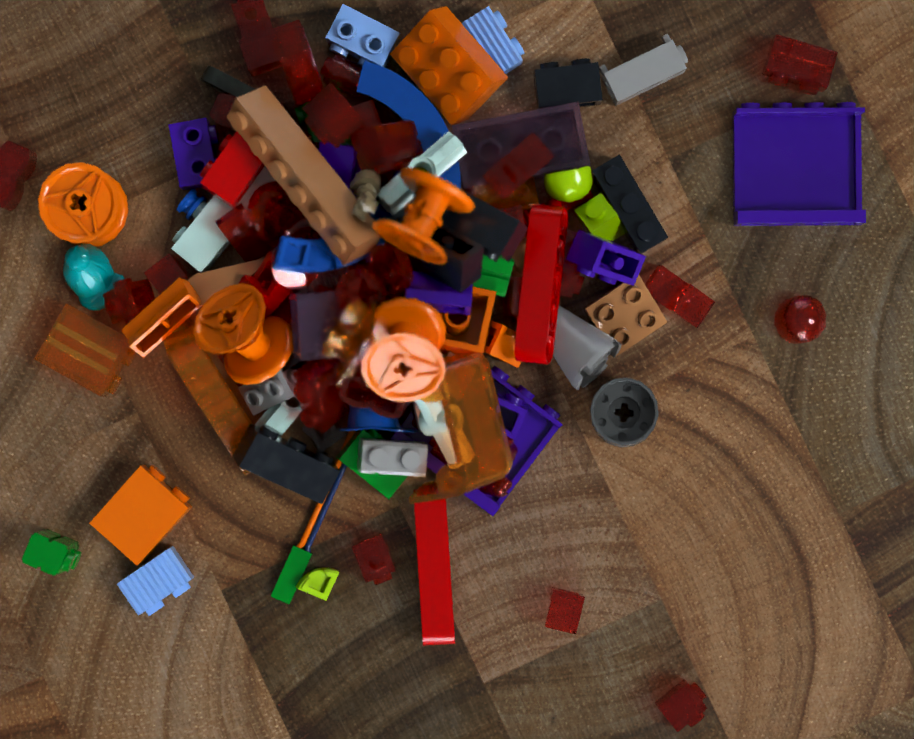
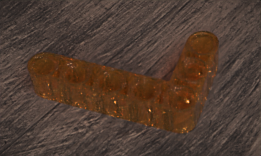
(207, 386)

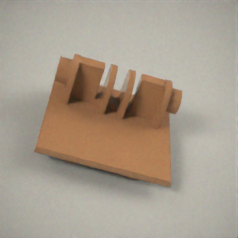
(626, 313)

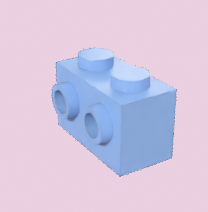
(361, 37)

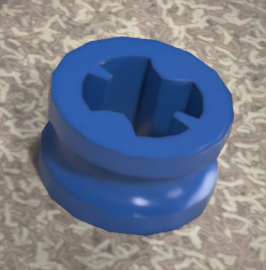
(190, 203)

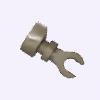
(366, 187)

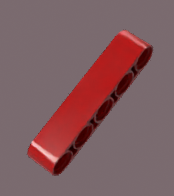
(541, 284)
(434, 572)

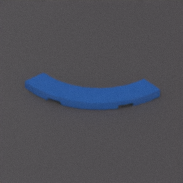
(409, 104)
(314, 254)

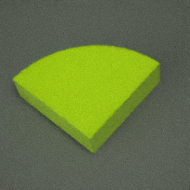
(318, 582)

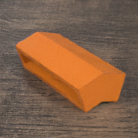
(162, 317)

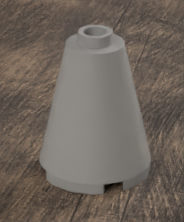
(581, 348)

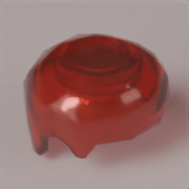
(800, 319)

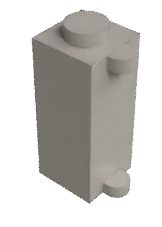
(644, 71)

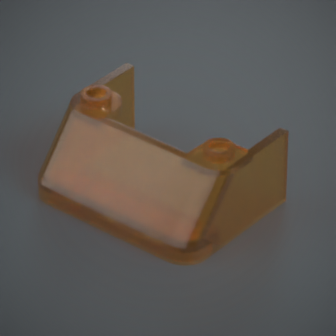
(474, 429)

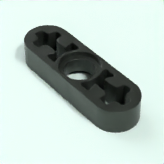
(227, 83)

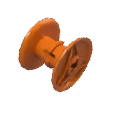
(62, 205)
(423, 215)
(235, 326)
(406, 353)

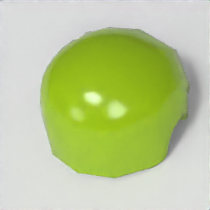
(569, 184)

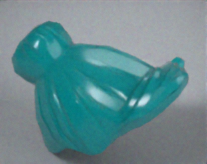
(89, 275)

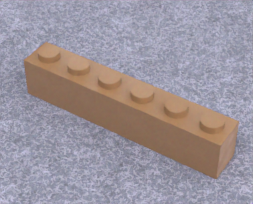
(303, 173)

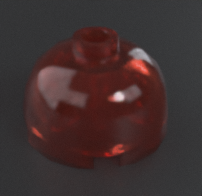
(271, 212)

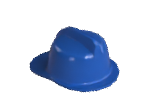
(367, 419)

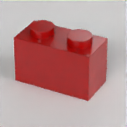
(232, 171)

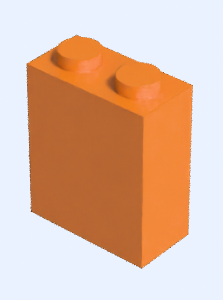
(141, 513)

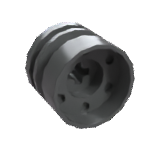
(639, 401)

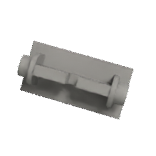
(269, 392)

